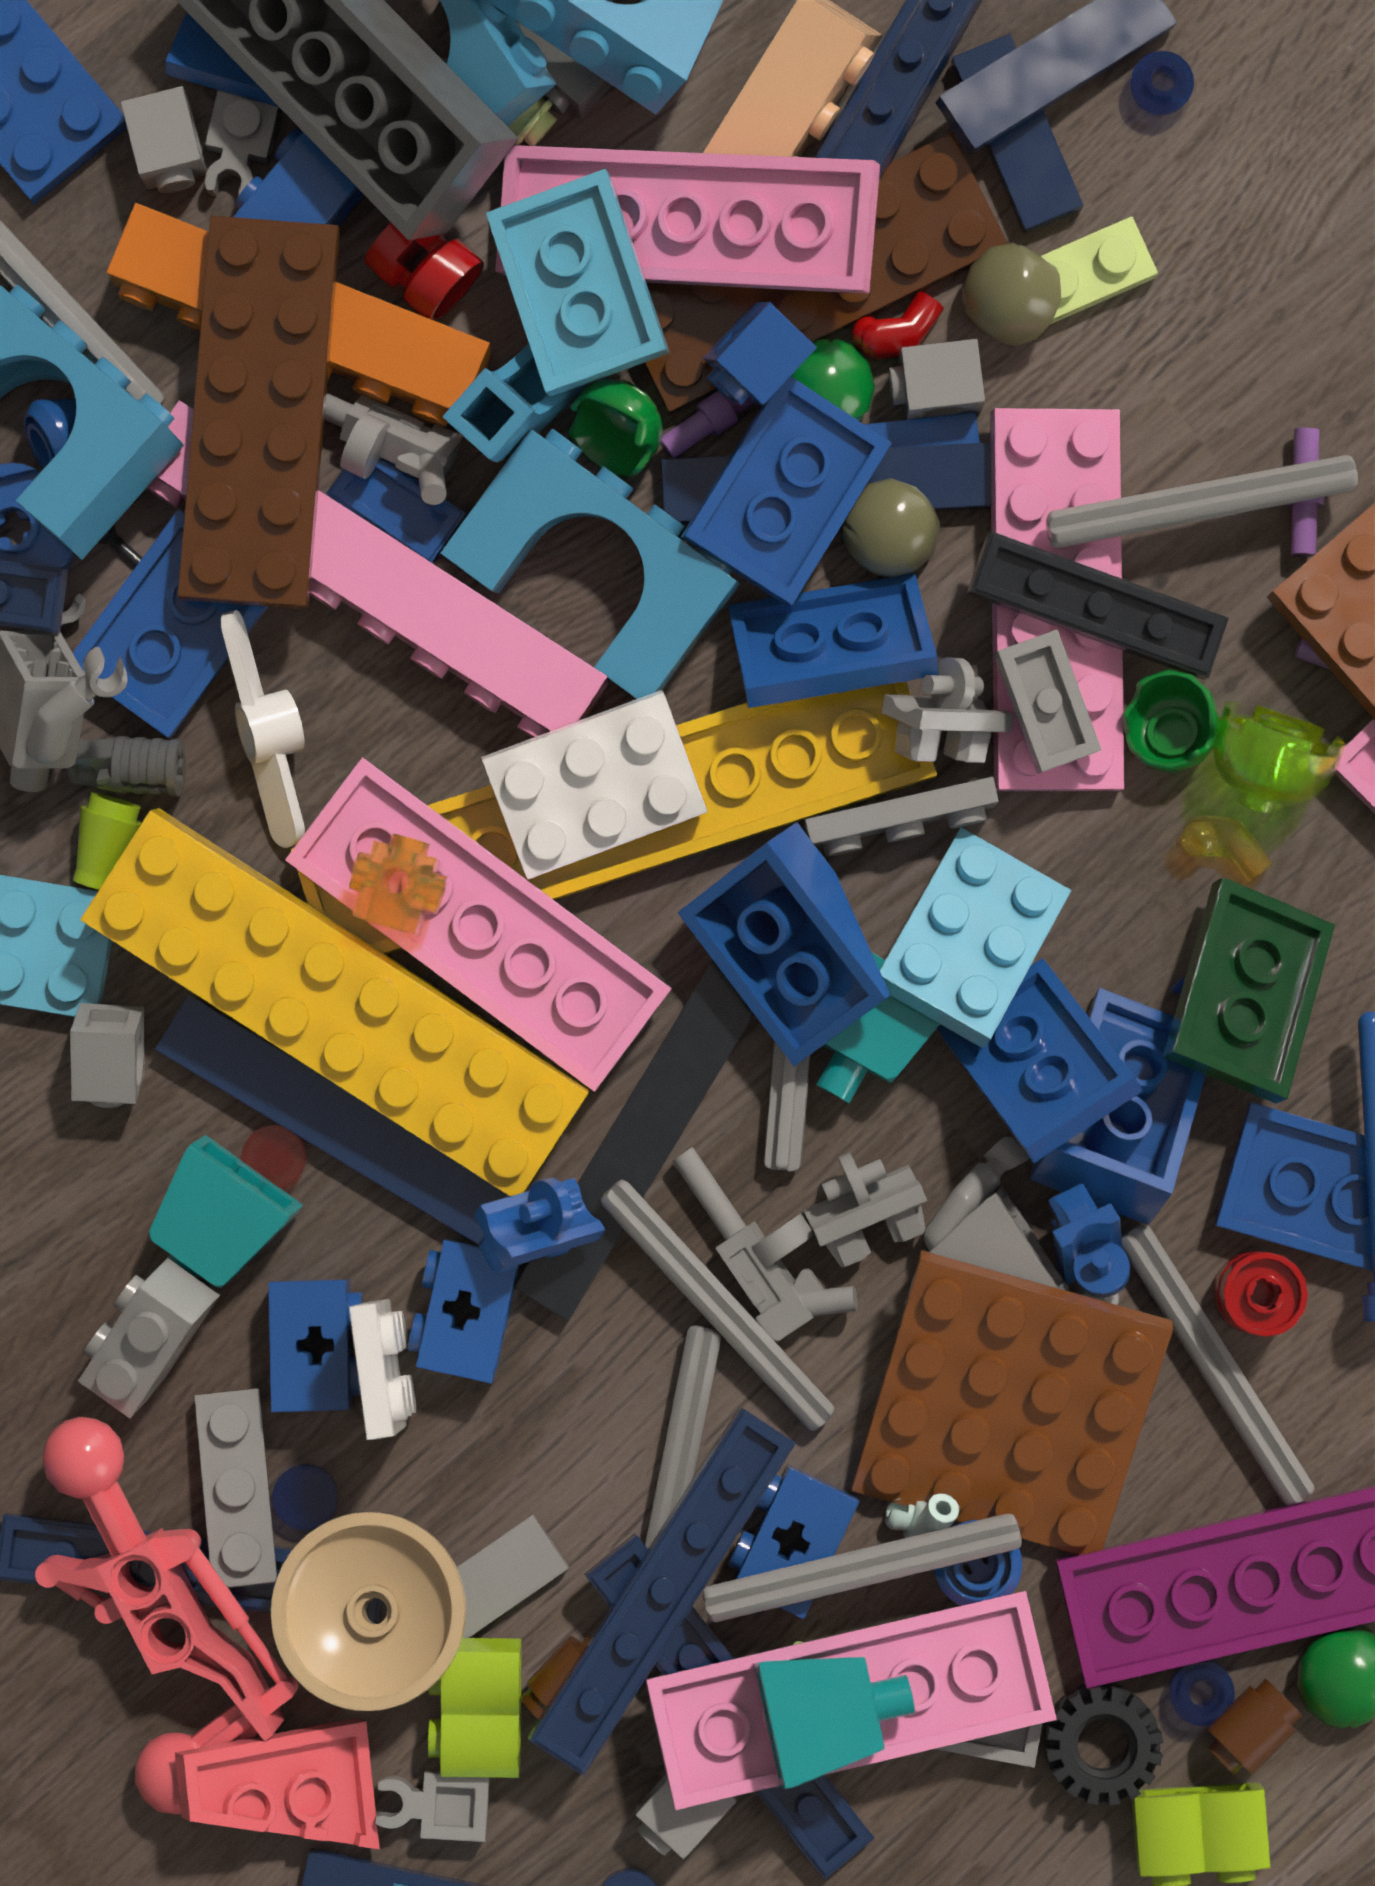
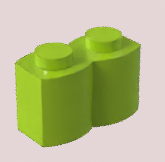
(479, 1711)
(1200, 1832)

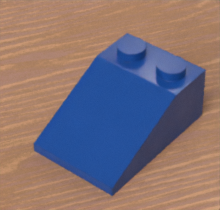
(789, 943)
(1138, 1147)

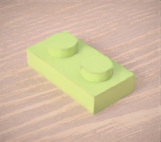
(1101, 266)

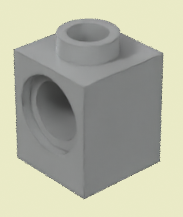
(164, 140)
(938, 379)
(107, 1054)
(679, 1828)

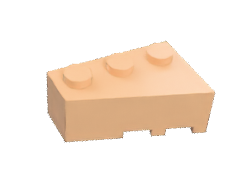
(797, 83)

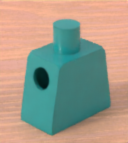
(876, 1044)
(218, 1213)
(826, 1713)

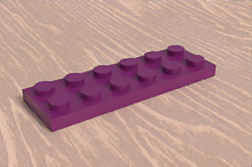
(1222, 1587)

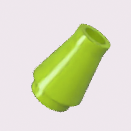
(103, 836)

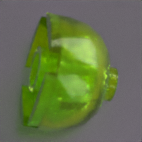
(1273, 757)

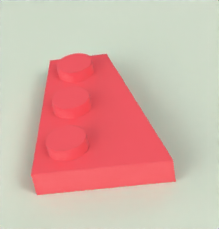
(293, 1784)

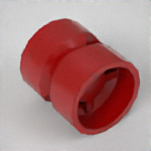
(437, 281)
(1260, 1293)

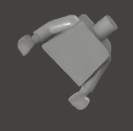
(46, 699)
(988, 1228)

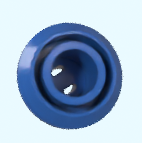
(49, 427)
(987, 1580)

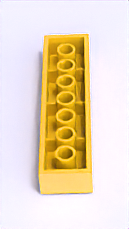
(335, 1003)

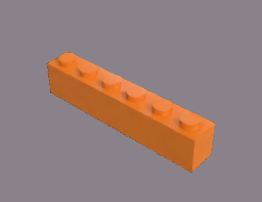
(371, 340)

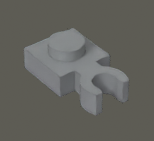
(241, 133)
(446, 1805)

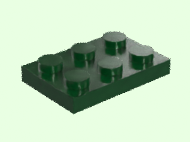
(1249, 990)

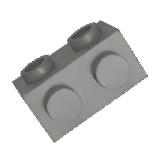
(148, 1337)

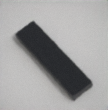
(1097, 605)

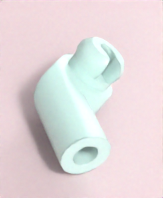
(923, 1517)

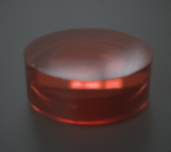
(276, 1155)

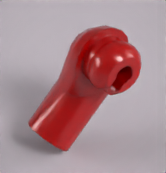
(887, 336)

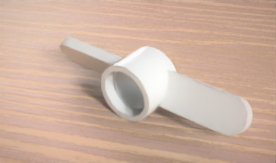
(268, 732)

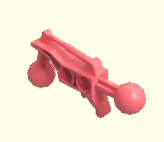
(85, 1462)

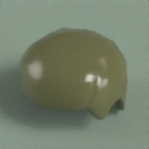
(1011, 293)
(891, 529)

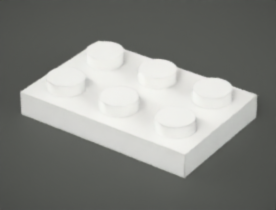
(594, 784)
(384, 1393)

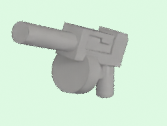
(383, 432)
(757, 1259)

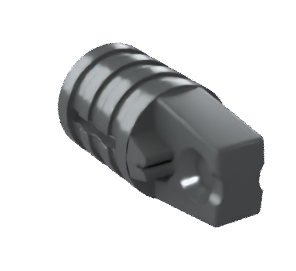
(131, 765)

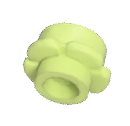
(533, 123)

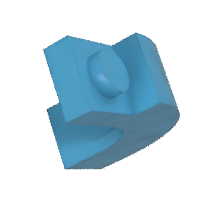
(505, 405)

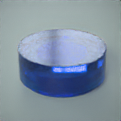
(305, 1496)

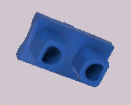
(536, 1224)
(1088, 1243)

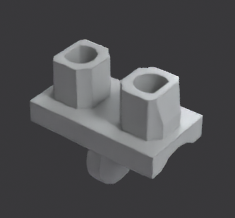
(948, 709)
(862, 1199)

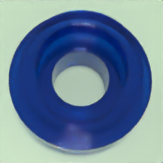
(1150, 97)
(1207, 1712)

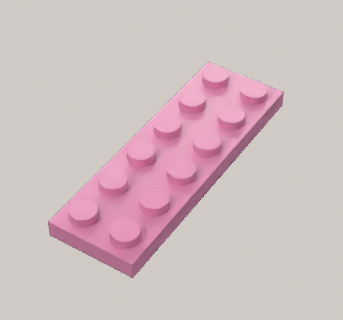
(726, 214)
(1040, 466)
(493, 930)
(968, 1671)

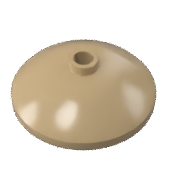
(324, 1620)

